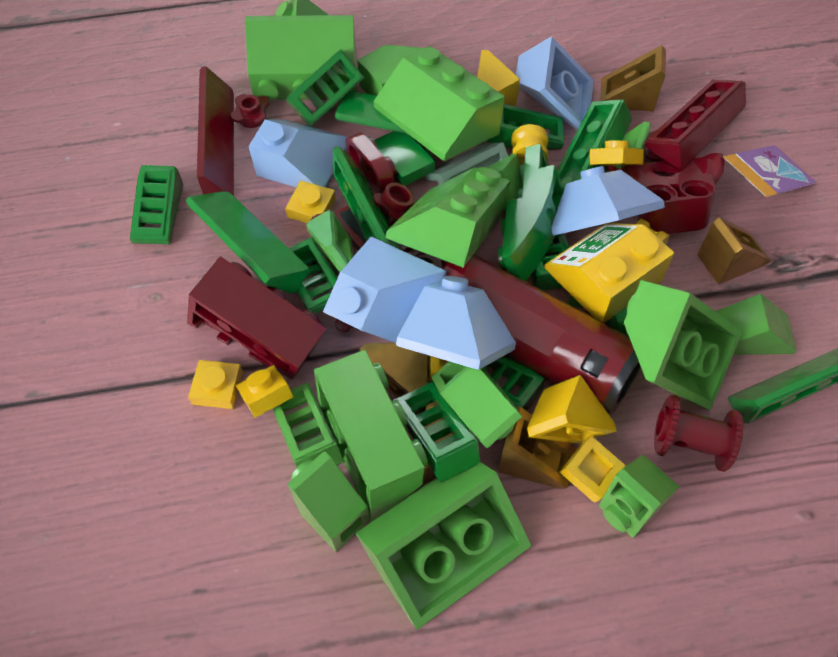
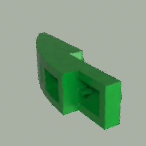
(531, 216)

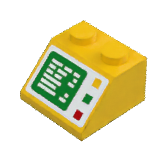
(608, 266)

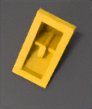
(498, 77)
(569, 414)

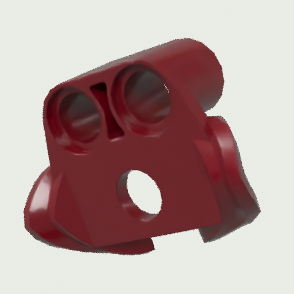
(686, 194)

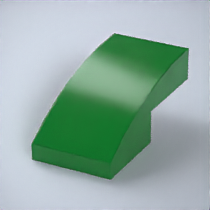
(407, 155)

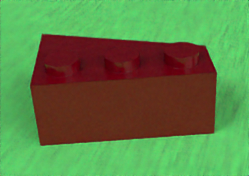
(254, 317)

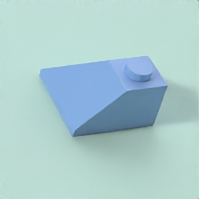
(556, 81)
(294, 152)
(601, 200)
(380, 289)
(456, 325)

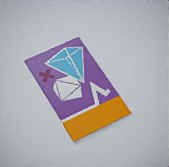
(770, 170)

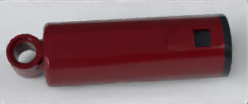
(552, 334)

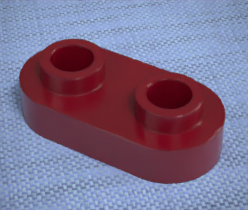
(375, 167)

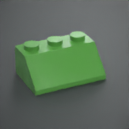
(291, 48)
(440, 103)
(453, 216)
(680, 342)
(370, 432)
(444, 541)

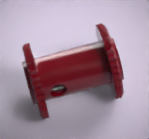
(699, 433)

